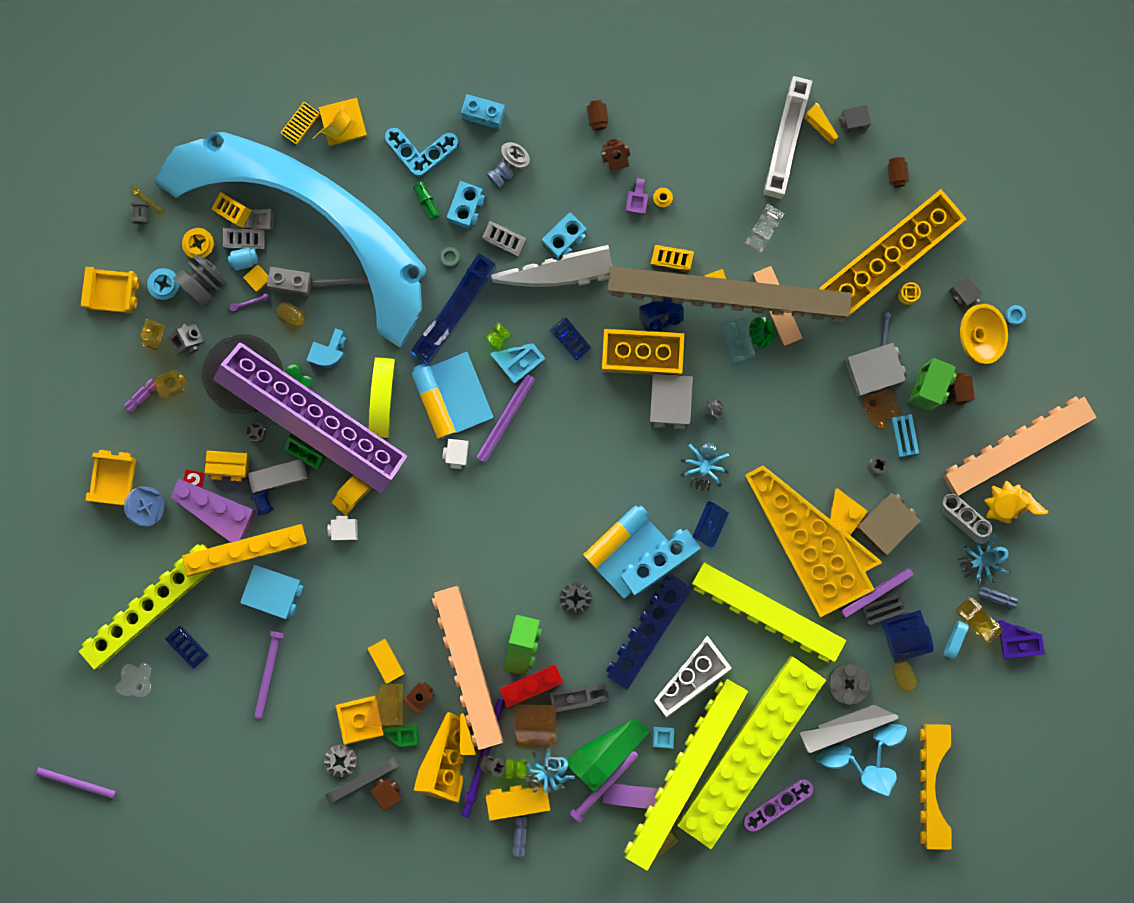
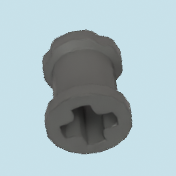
(141, 220)
(880, 459)
(494, 766)

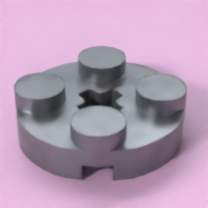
(849, 672)

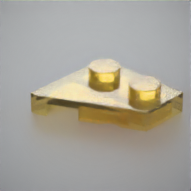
(386, 707)

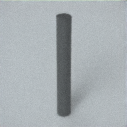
(340, 282)

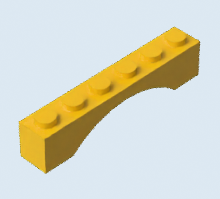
(244, 549)
(936, 742)

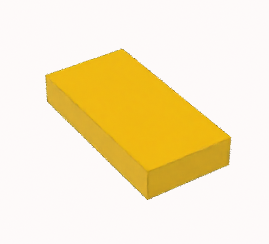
(386, 661)

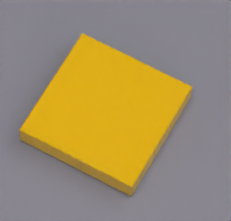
(352, 108)
(351, 721)

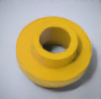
(660, 203)

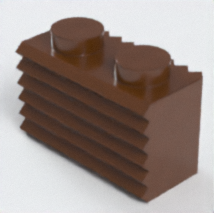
(961, 390)

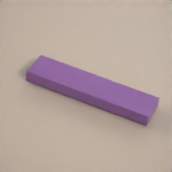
(879, 590)

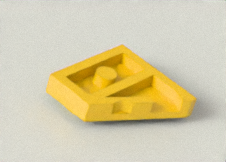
(846, 512)

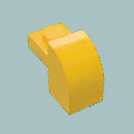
(350, 494)

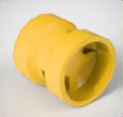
(909, 293)

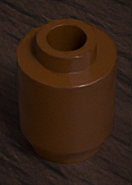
(597, 115)
(898, 172)

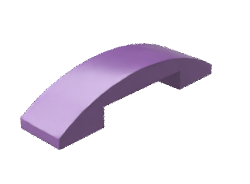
(630, 796)

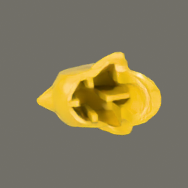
(1010, 502)

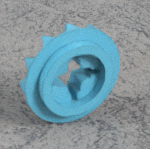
(159, 276)

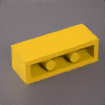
(516, 802)

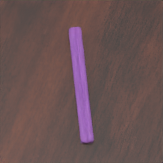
(505, 418)

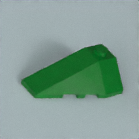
(603, 755)

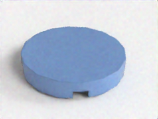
(144, 506)

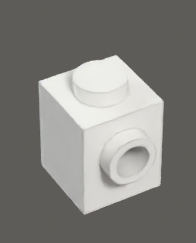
(456, 453)
(343, 529)

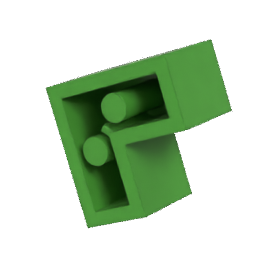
(522, 645)

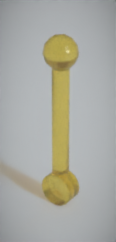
(134, 189)

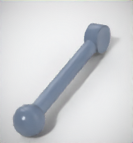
(887, 316)

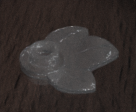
(132, 678)

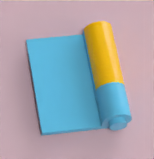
(452, 395)
(624, 546)

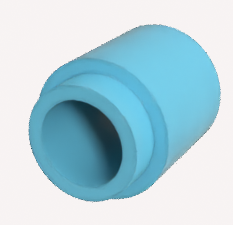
(243, 258)

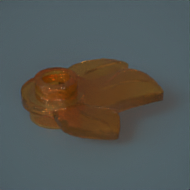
(884, 407)

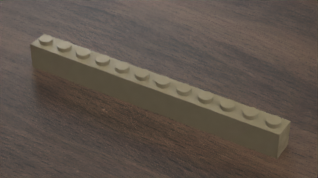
(730, 293)

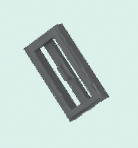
(899, 603)

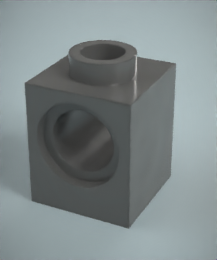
(855, 119)

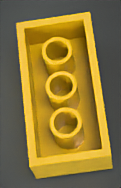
(642, 352)

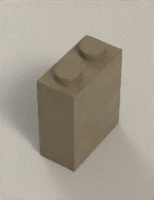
(888, 523)

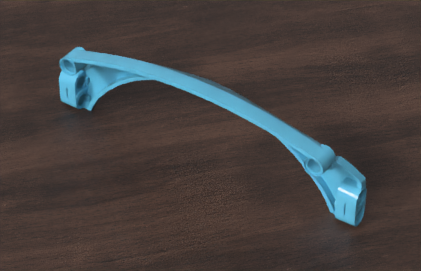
(380, 250)

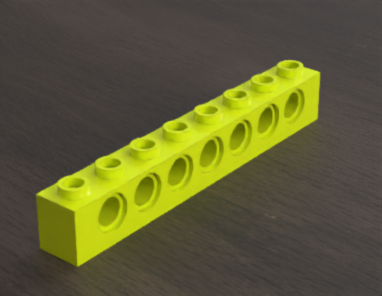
(91, 649)

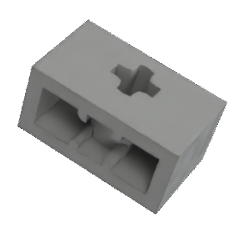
(289, 281)

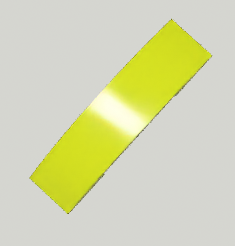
(381, 396)

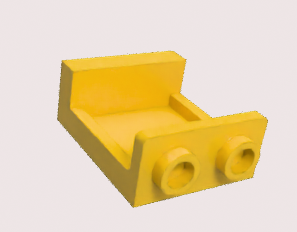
(109, 290)
(111, 477)

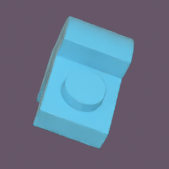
(328, 356)

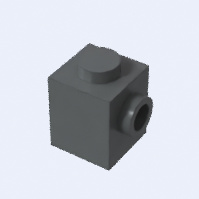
(966, 293)

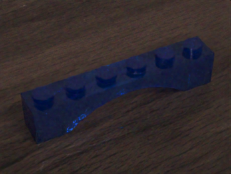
(455, 308)

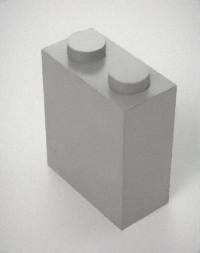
(876, 369)
(670, 401)

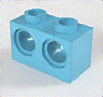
(483, 111)
(461, 204)
(560, 232)

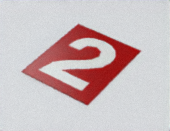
(194, 477)

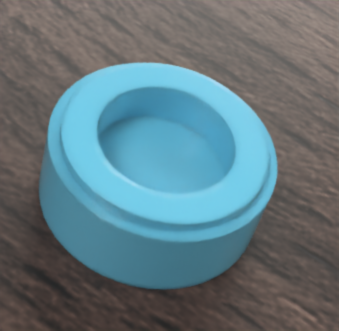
(1015, 315)

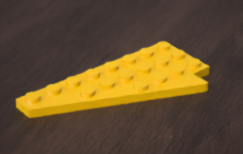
(821, 552)

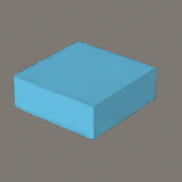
(663, 737)

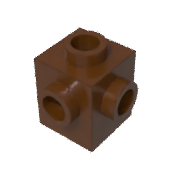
(616, 161)

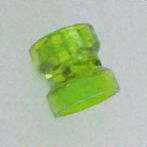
(494, 339)
(521, 769)

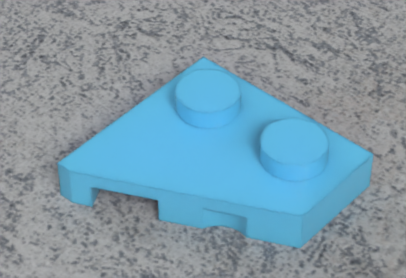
(518, 360)

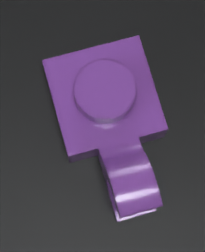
(637, 200)

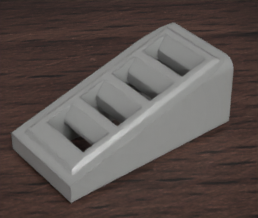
(500, 229)
(235, 232)

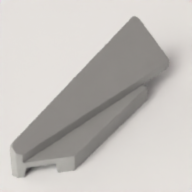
(845, 727)

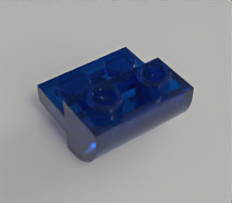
(908, 636)

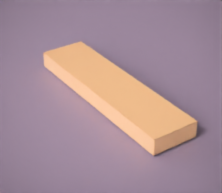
(785, 324)

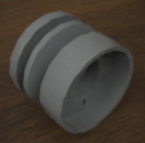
(200, 280)

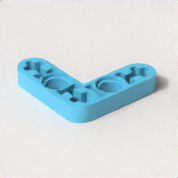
(417, 157)

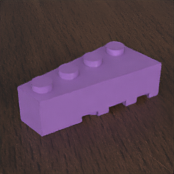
(219, 513)

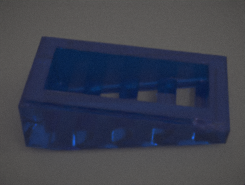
(565, 343)
(186, 636)

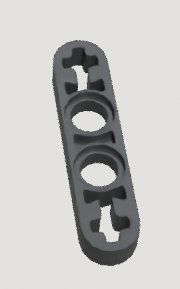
(362, 780)

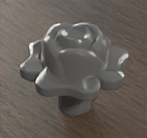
(714, 409)

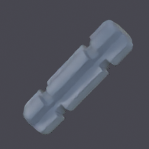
(997, 597)
(520, 836)

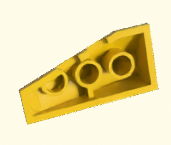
(441, 767)

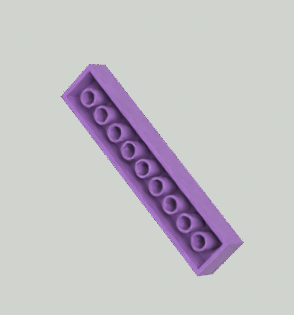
(309, 417)

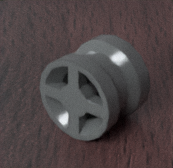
(252, 431)

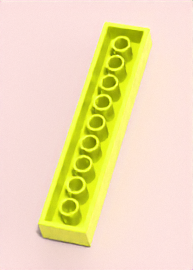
(750, 752)

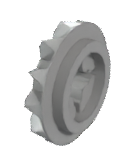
(521, 155)
(350, 761)

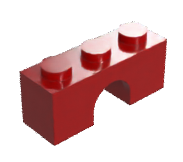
(531, 685)

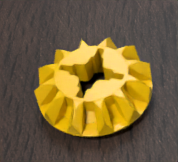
(189, 241)

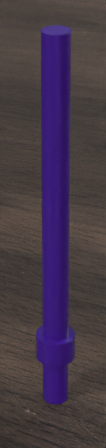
(471, 795)

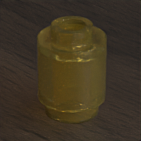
(291, 315)
(904, 676)

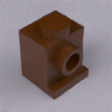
(413, 703)

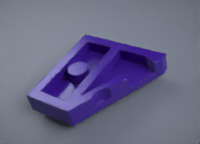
(1019, 642)

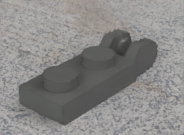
(575, 697)

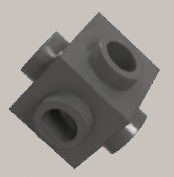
(186, 339)

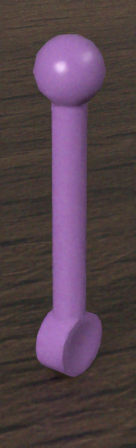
(233, 307)

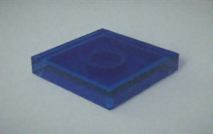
(710, 524)

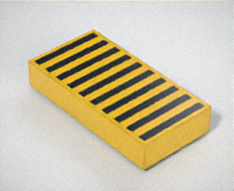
(300, 123)

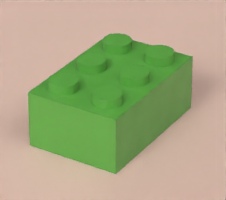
(932, 384)

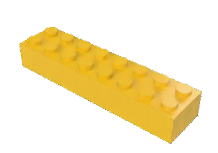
(897, 250)

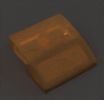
(535, 724)

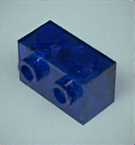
(660, 315)

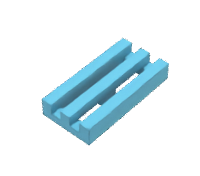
(904, 430)

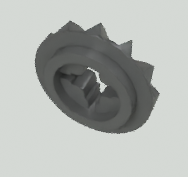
(568, 605)

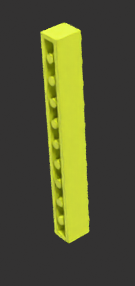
(685, 774)

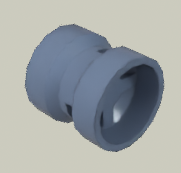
(500, 174)

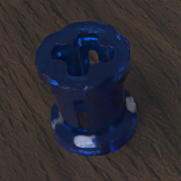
(262, 503)

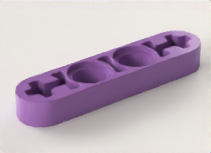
(779, 807)

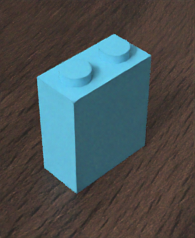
(272, 592)

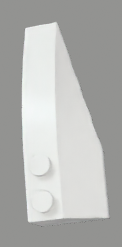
(571, 269)

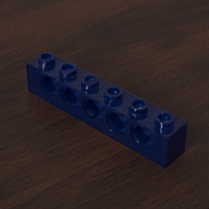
(681, 591)

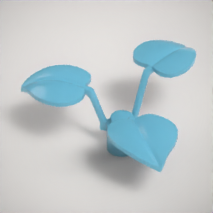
(873, 778)

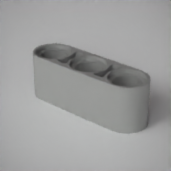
(278, 476)
(963, 509)

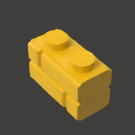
(227, 464)

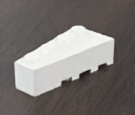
(695, 676)

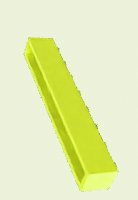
(767, 611)

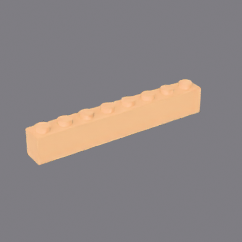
(1019, 446)
(468, 668)

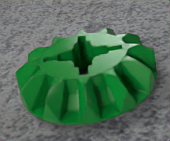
(757, 336)

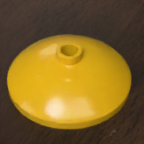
(984, 333)

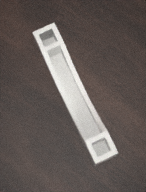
(787, 137)

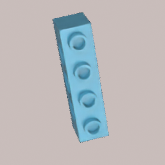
(689, 549)

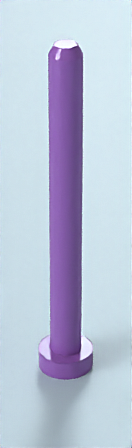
(267, 673)
(577, 814)

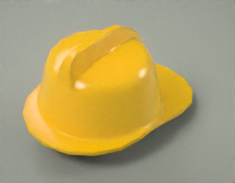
(339, 126)

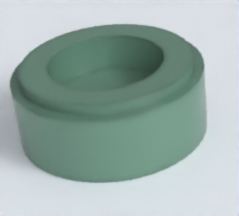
(450, 257)

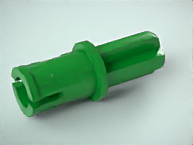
(426, 200)

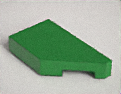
(402, 736)

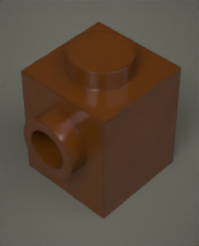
(386, 793)

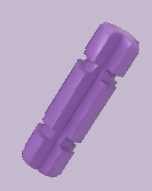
(140, 396)

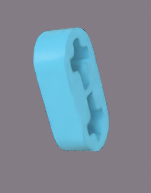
(955, 640)

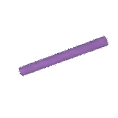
(76, 783)

